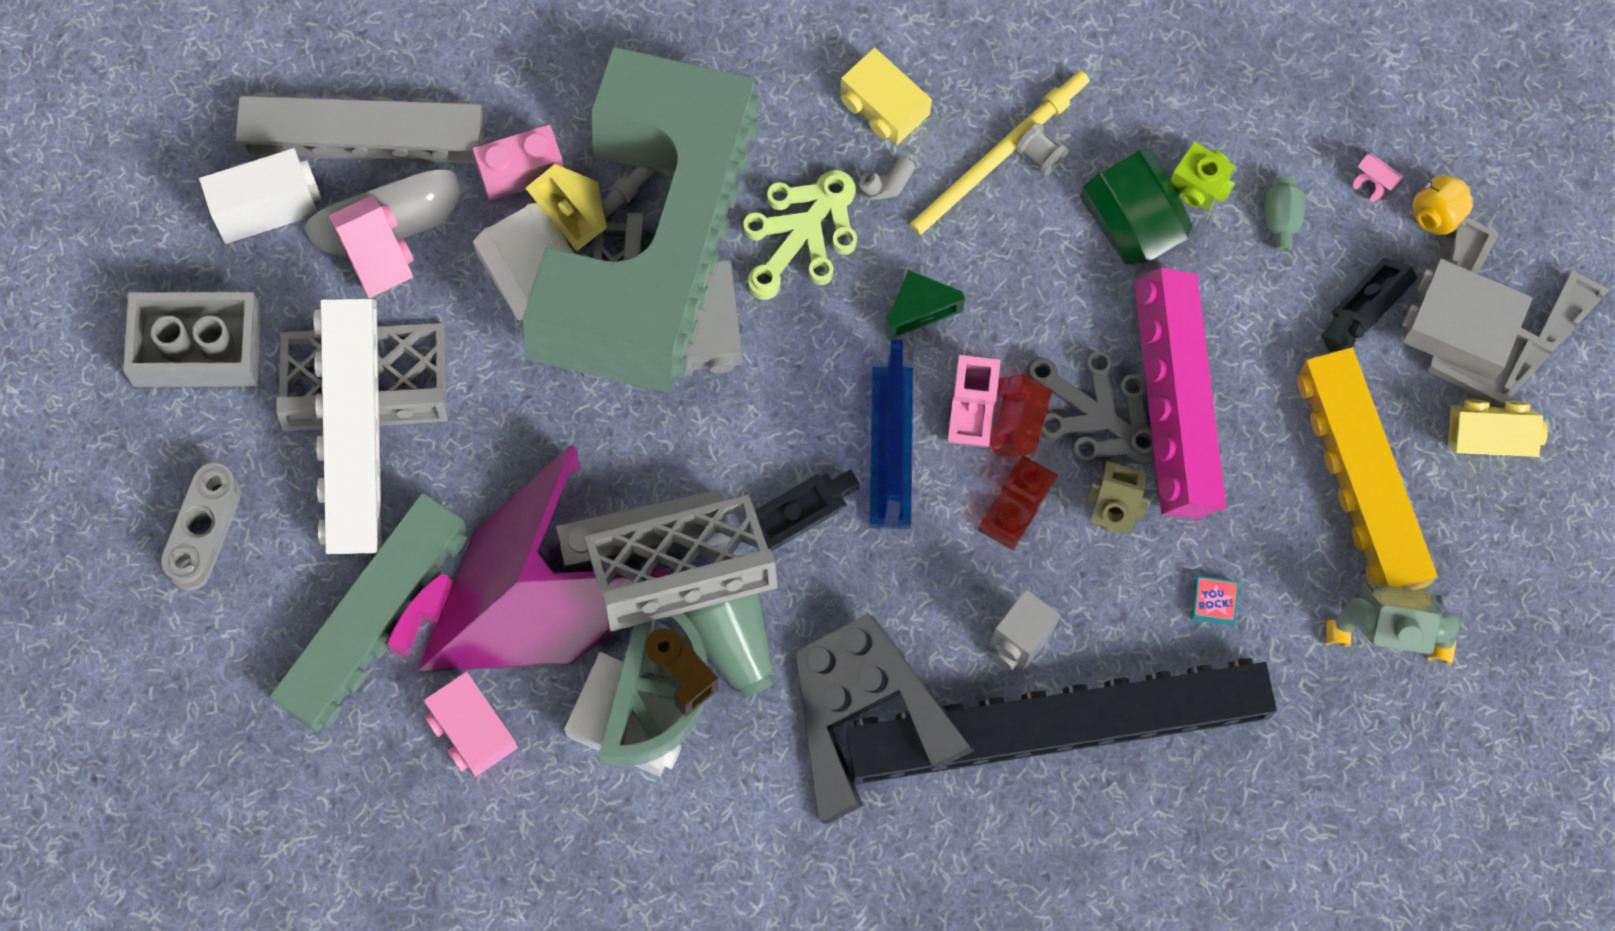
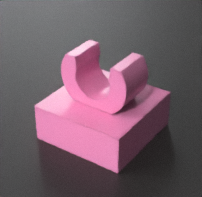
(1379, 173)

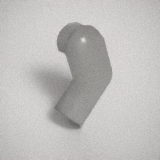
(890, 185)

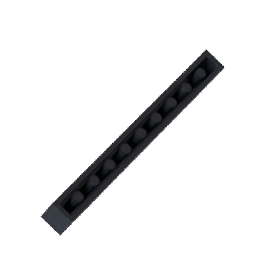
(1070, 720)

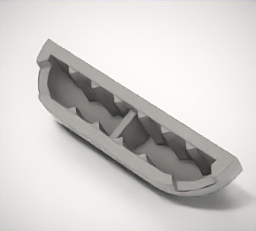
(415, 201)

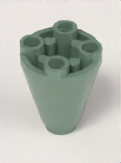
(736, 642)

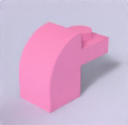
(973, 401)

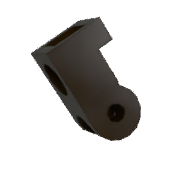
(673, 658)

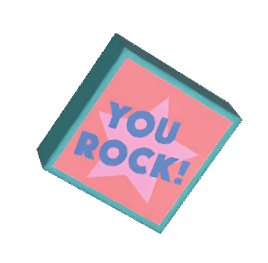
(1215, 600)

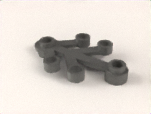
(1099, 413)

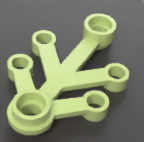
(803, 228)

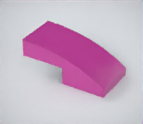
(425, 606)

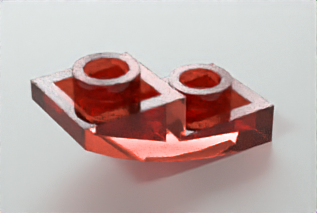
(1018, 503)

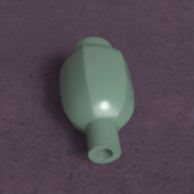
(1284, 210)

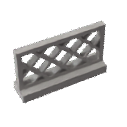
(395, 405)
(689, 585)

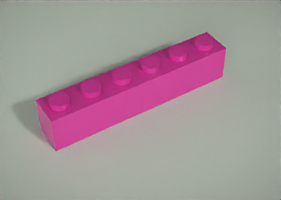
(1179, 394)

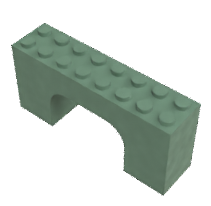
(640, 313)

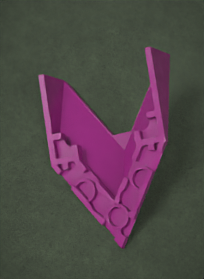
(507, 600)

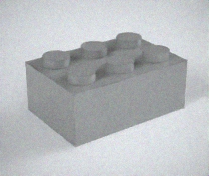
(192, 339)

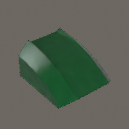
(1137, 208)

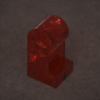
(1020, 416)

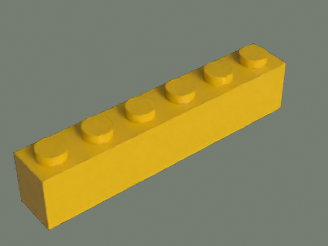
(1365, 471)

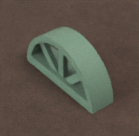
(628, 700)

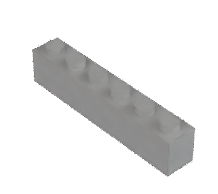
(360, 128)

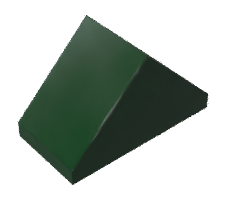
(921, 304)

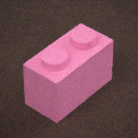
(516, 161)
(371, 245)
(469, 724)

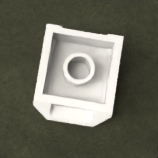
(515, 251)

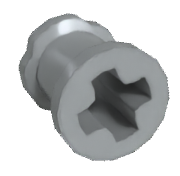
(1042, 149)

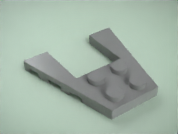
(1529, 352)

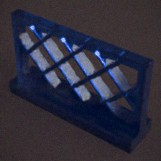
(891, 443)

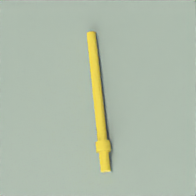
(1053, 104)

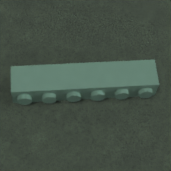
(369, 614)

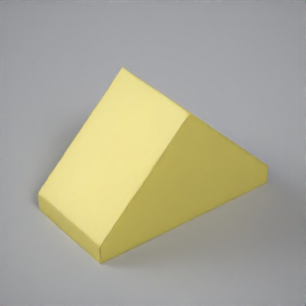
(571, 203)

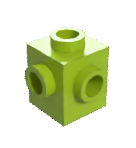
(1203, 177)

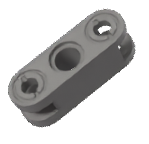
(199, 505)

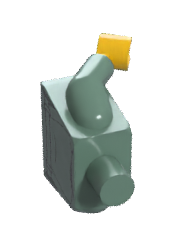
(1398, 621)

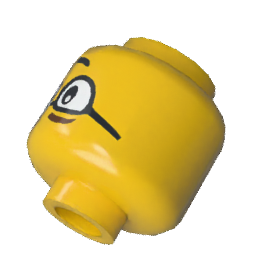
(1442, 204)

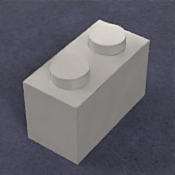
(1023, 632)

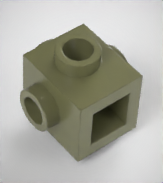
(1118, 498)

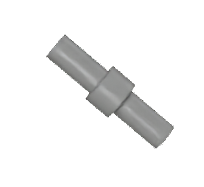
(625, 189)

